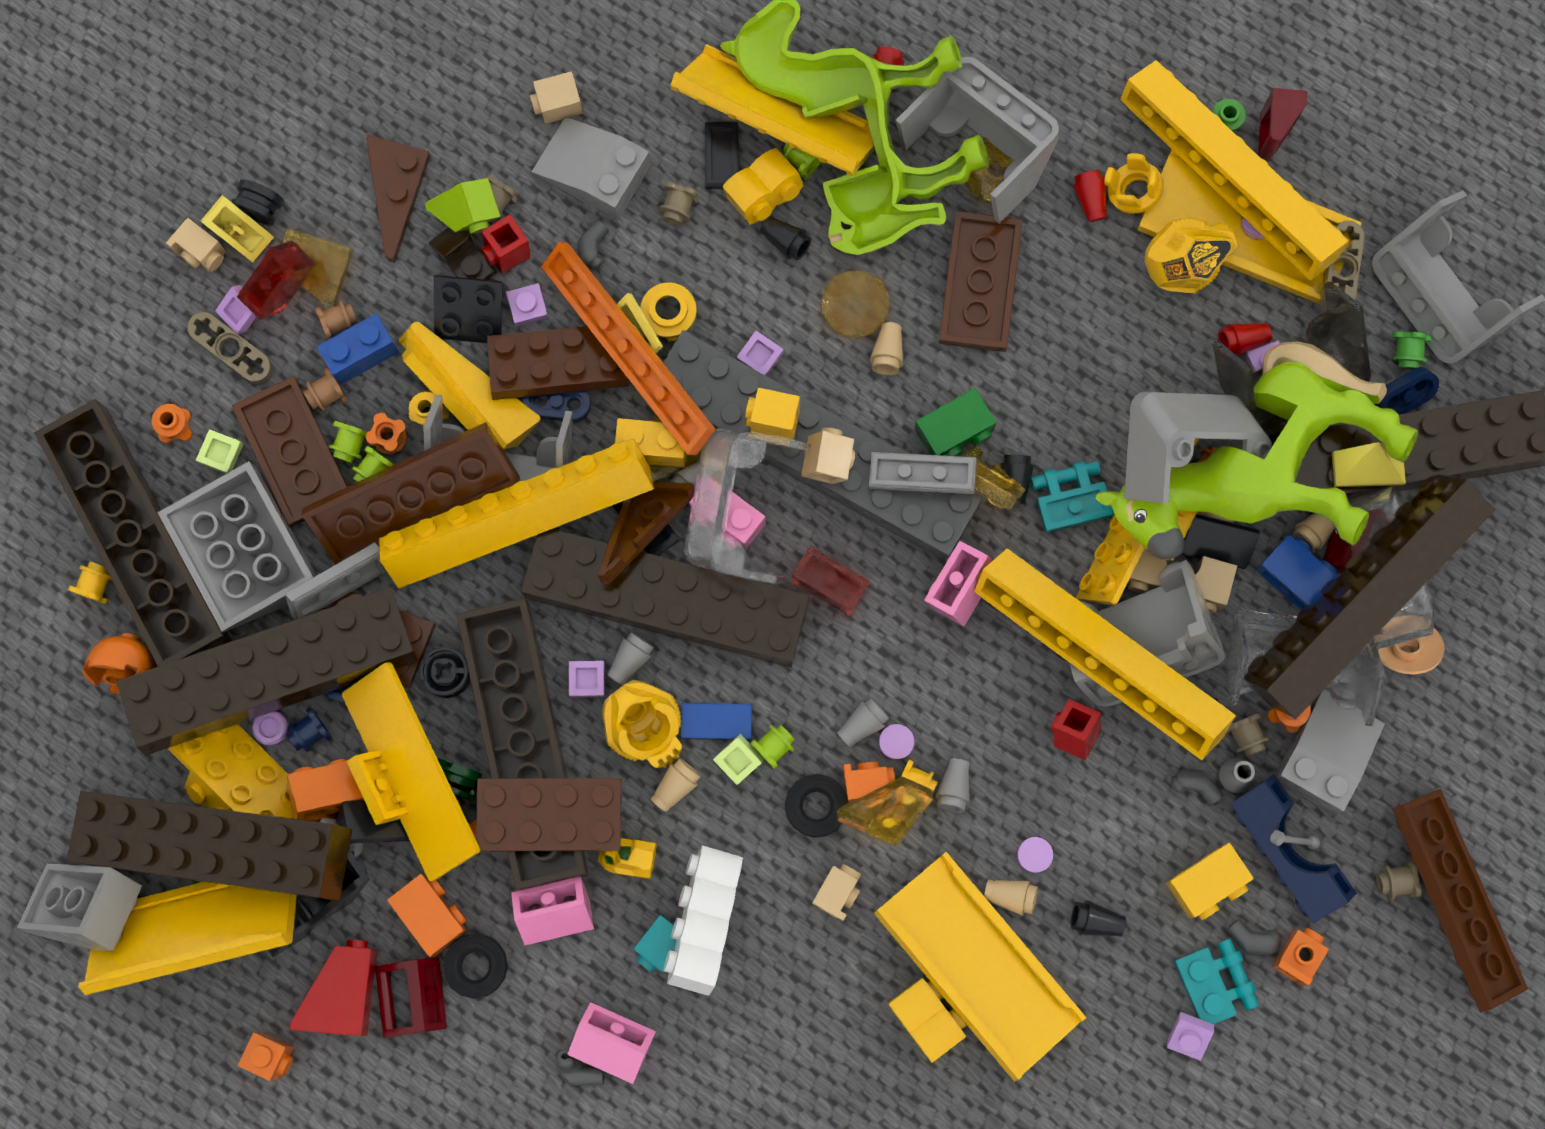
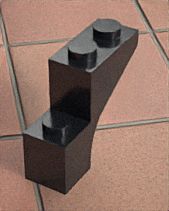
(313, 910)

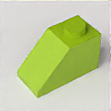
(466, 206)

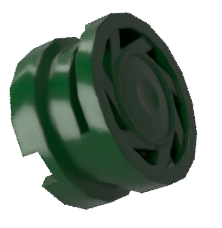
(461, 777)

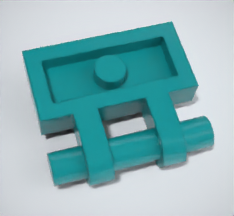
(1074, 506)
(1205, 985)

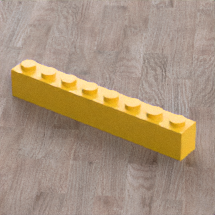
(1233, 170)
(515, 513)
(1104, 654)

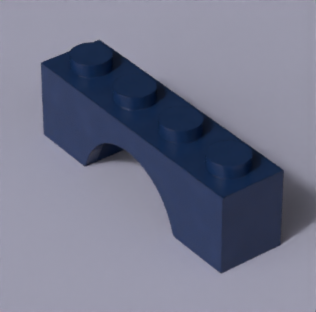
(1316, 887)

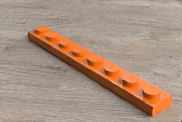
(628, 349)

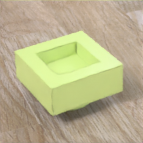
(219, 452)
(738, 759)

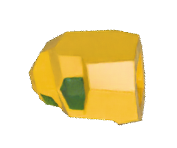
(633, 860)

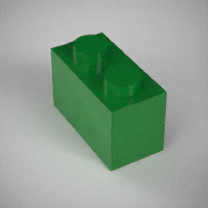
(956, 425)

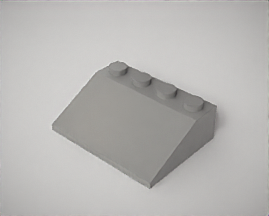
(237, 547)

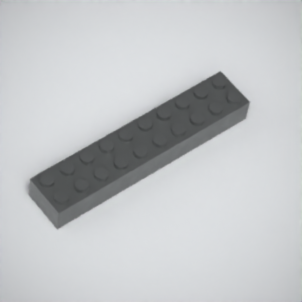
(722, 392)

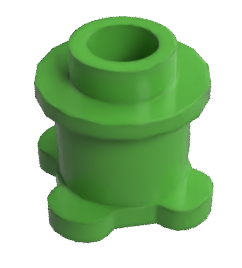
(1234, 110)
(1410, 349)

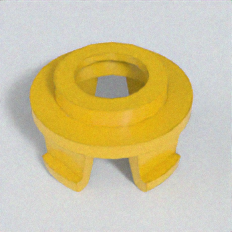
(1135, 170)
(669, 328)

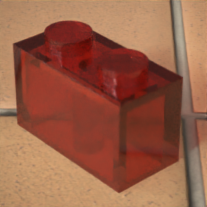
(276, 280)
(830, 581)

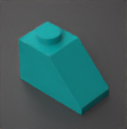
(656, 945)

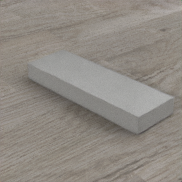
(923, 473)
(335, 582)

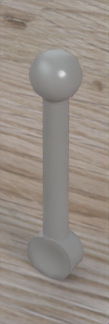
(1279, 837)

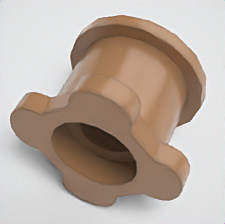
(336, 319)
(324, 391)

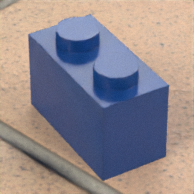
(357, 349)
(1296, 572)

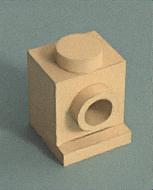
(196, 246)
(838, 891)

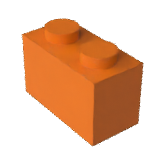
(321, 790)
(428, 914)

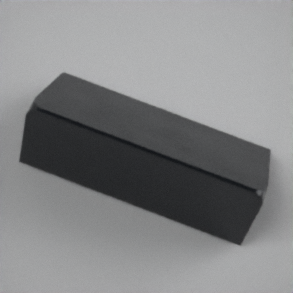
(1220, 541)
(364, 830)

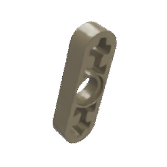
(1351, 257)
(217, 327)

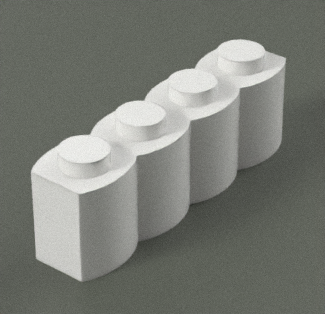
(704, 920)

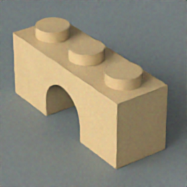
(1212, 575)

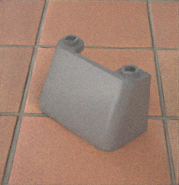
(1167, 623)

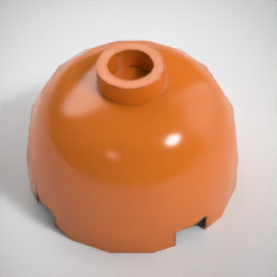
(117, 659)

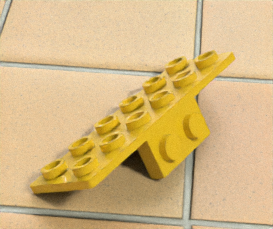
(1116, 561)
(234, 774)
(403, 774)

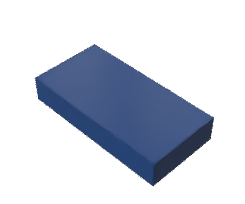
(716, 721)

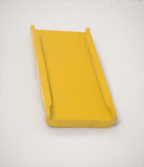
(719, 83)
(1190, 196)
(191, 930)
(980, 966)

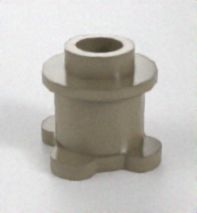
(502, 193)
(677, 204)
(1248, 735)
(1399, 881)

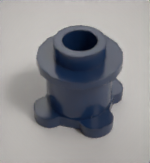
(307, 731)

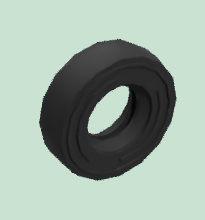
(796, 796)
(453, 966)

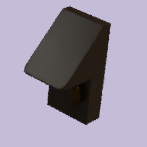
(461, 255)

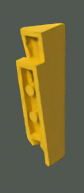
(465, 387)

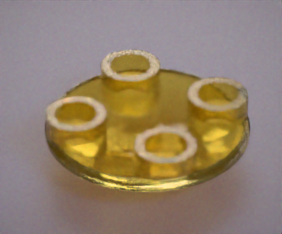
(855, 303)

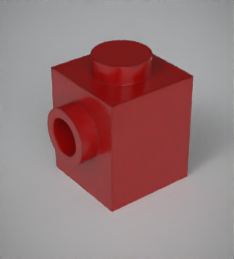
(505, 244)
(1076, 729)

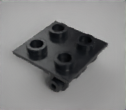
(467, 308)

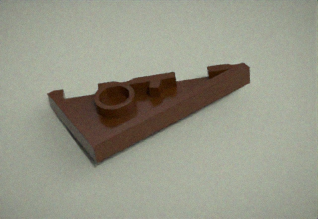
(396, 180)
(640, 522)

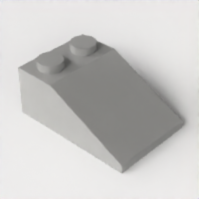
(593, 166)
(1329, 754)
(80, 905)

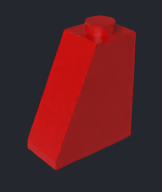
(341, 993)

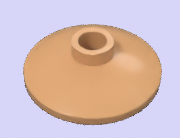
(1414, 655)

